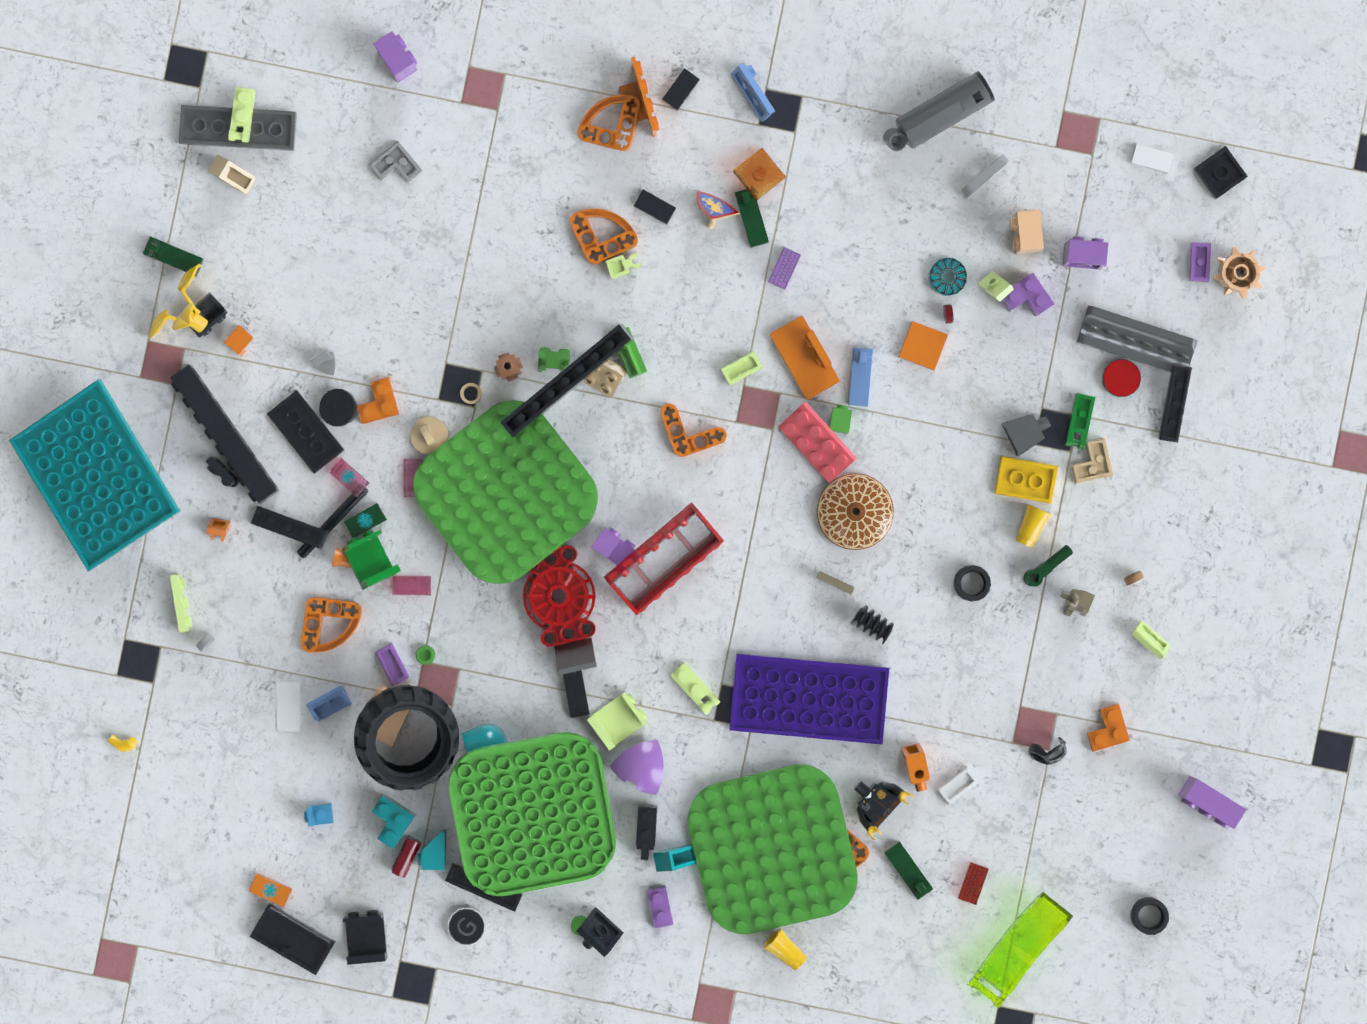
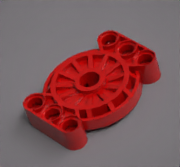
(570, 611)

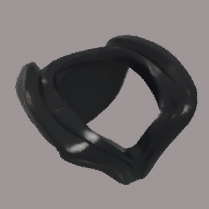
(1040, 755)

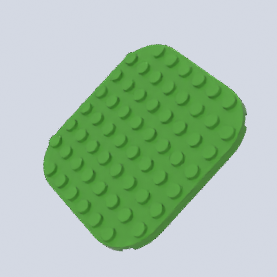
(504, 496)
(532, 813)
(772, 849)

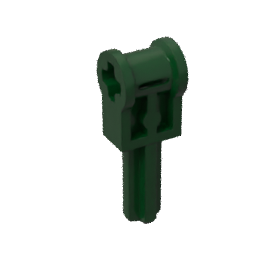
(1047, 566)

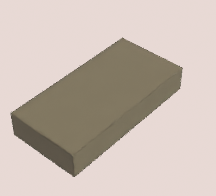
(835, 582)

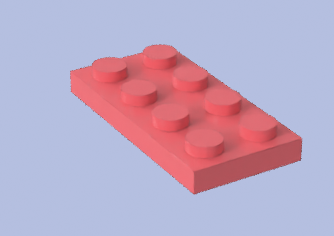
(817, 442)

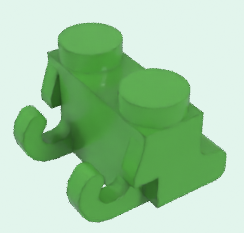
(552, 359)

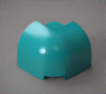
(483, 736)

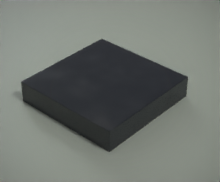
(1220, 172)

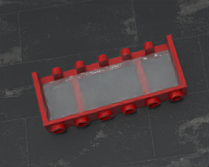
(663, 559)

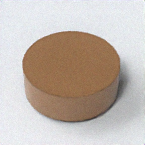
(1134, 577)

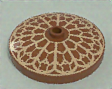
(852, 530)

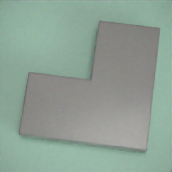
(396, 158)

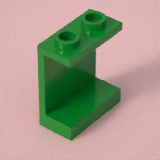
(369, 559)

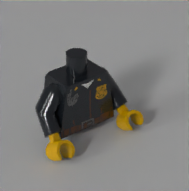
(878, 803)

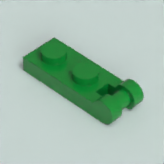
(1080, 420)

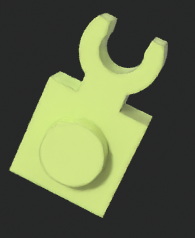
(619, 266)

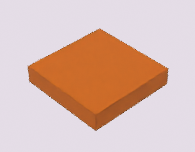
(923, 345)

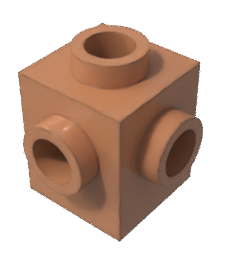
(513, 372)

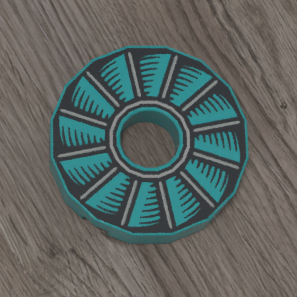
(947, 265)

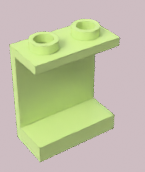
(617, 720)

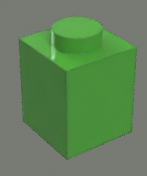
(840, 419)

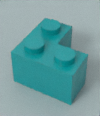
(397, 819)

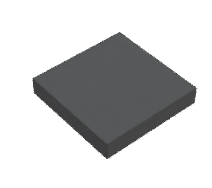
(575, 656)

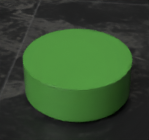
(425, 655)
(576, 922)

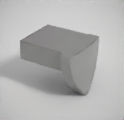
(325, 363)

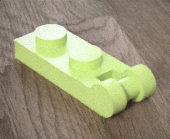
(242, 114)
(694, 687)

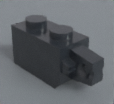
(646, 829)

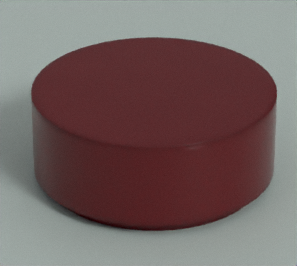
(948, 314)

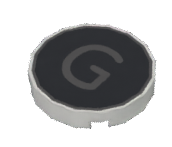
(466, 926)

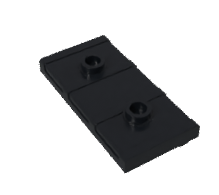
(292, 939)

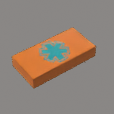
(270, 890)

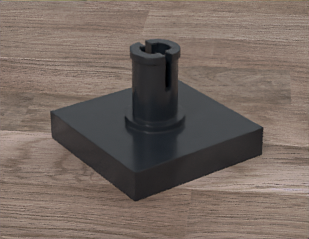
(599, 932)

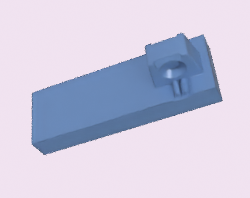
(744, 78)
(860, 377)

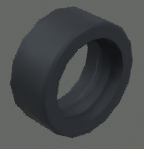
(986, 583)
(1149, 930)

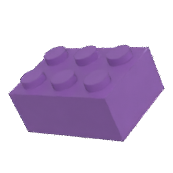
(1211, 803)

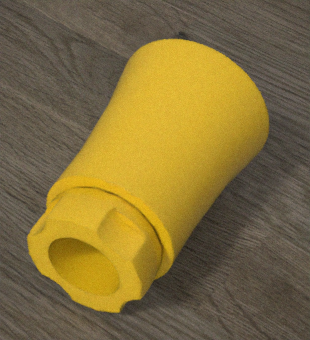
(1032, 525)
(785, 949)

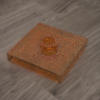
(759, 174)

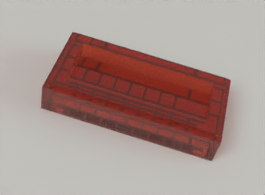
(973, 883)

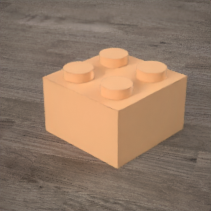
(1027, 232)

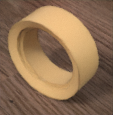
(466, 386)

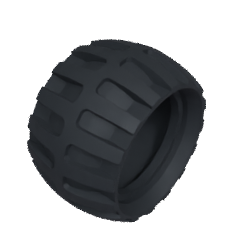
(422, 772)

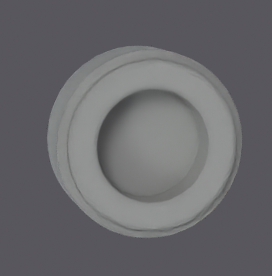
(205, 642)

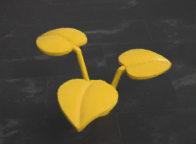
(187, 317)

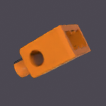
(915, 760)

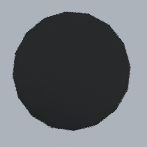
(338, 407)

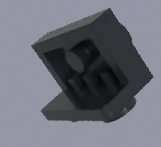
(212, 311)

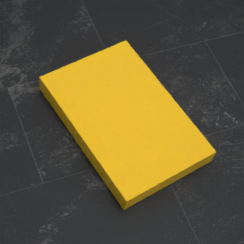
(1026, 479)

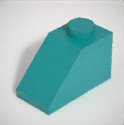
(434, 854)
(674, 858)

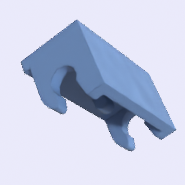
(329, 703)

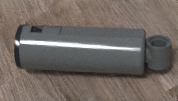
(940, 112)

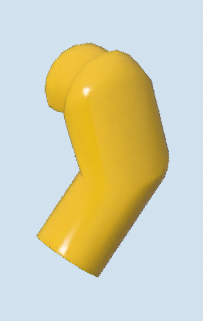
(122, 745)

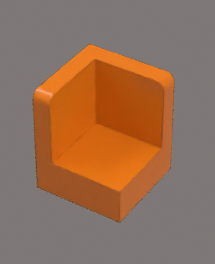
(239, 340)

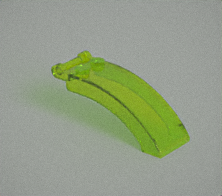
(1020, 947)

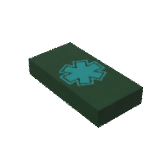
(365, 520)

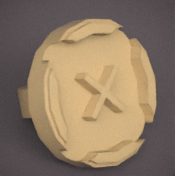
(428, 434)

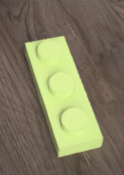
(181, 603)

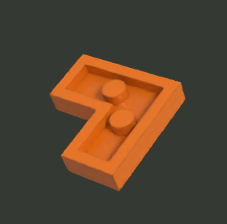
(384, 403)
(1113, 732)

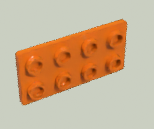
(639, 89)
(805, 357)

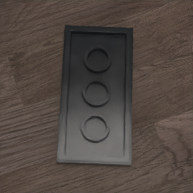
(305, 431)

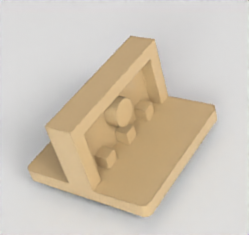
(606, 378)

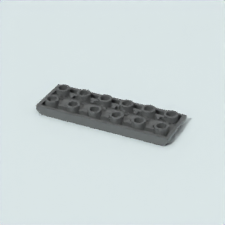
(1135, 339)

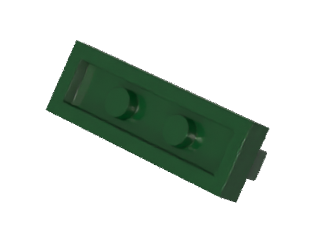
(751, 218)
(171, 255)
(908, 870)

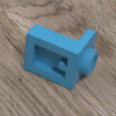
(319, 814)

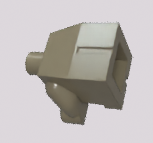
(1077, 600)

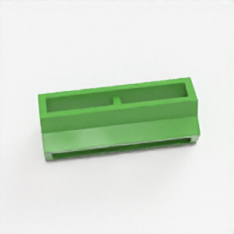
(632, 359)

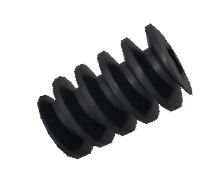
(873, 623)

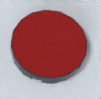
(1121, 378)

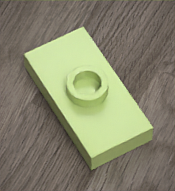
(995, 286)
(741, 368)
(1150, 639)

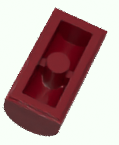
(406, 856)

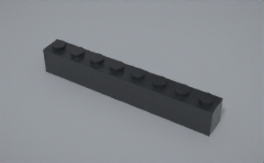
(567, 380)
(224, 433)

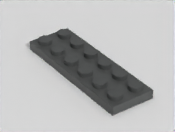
(212, 124)

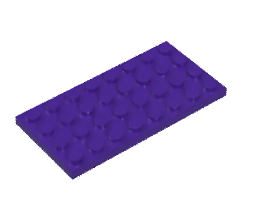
(809, 699)

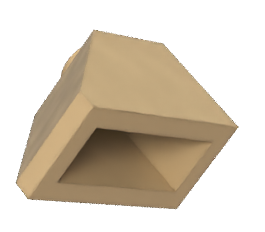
(232, 174)

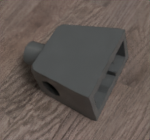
(1025, 432)

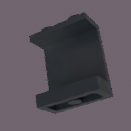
(365, 937)

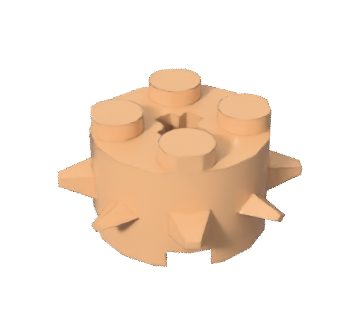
(1249, 270)

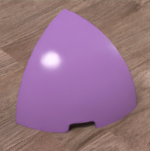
(641, 766)

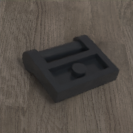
(217, 468)

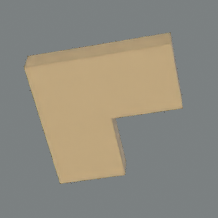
(1098, 464)

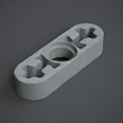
(985, 175)

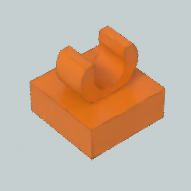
(218, 527)

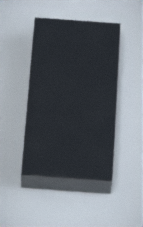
(680, 89)
(654, 207)

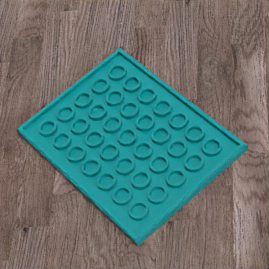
(94, 475)

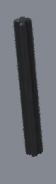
(334, 519)

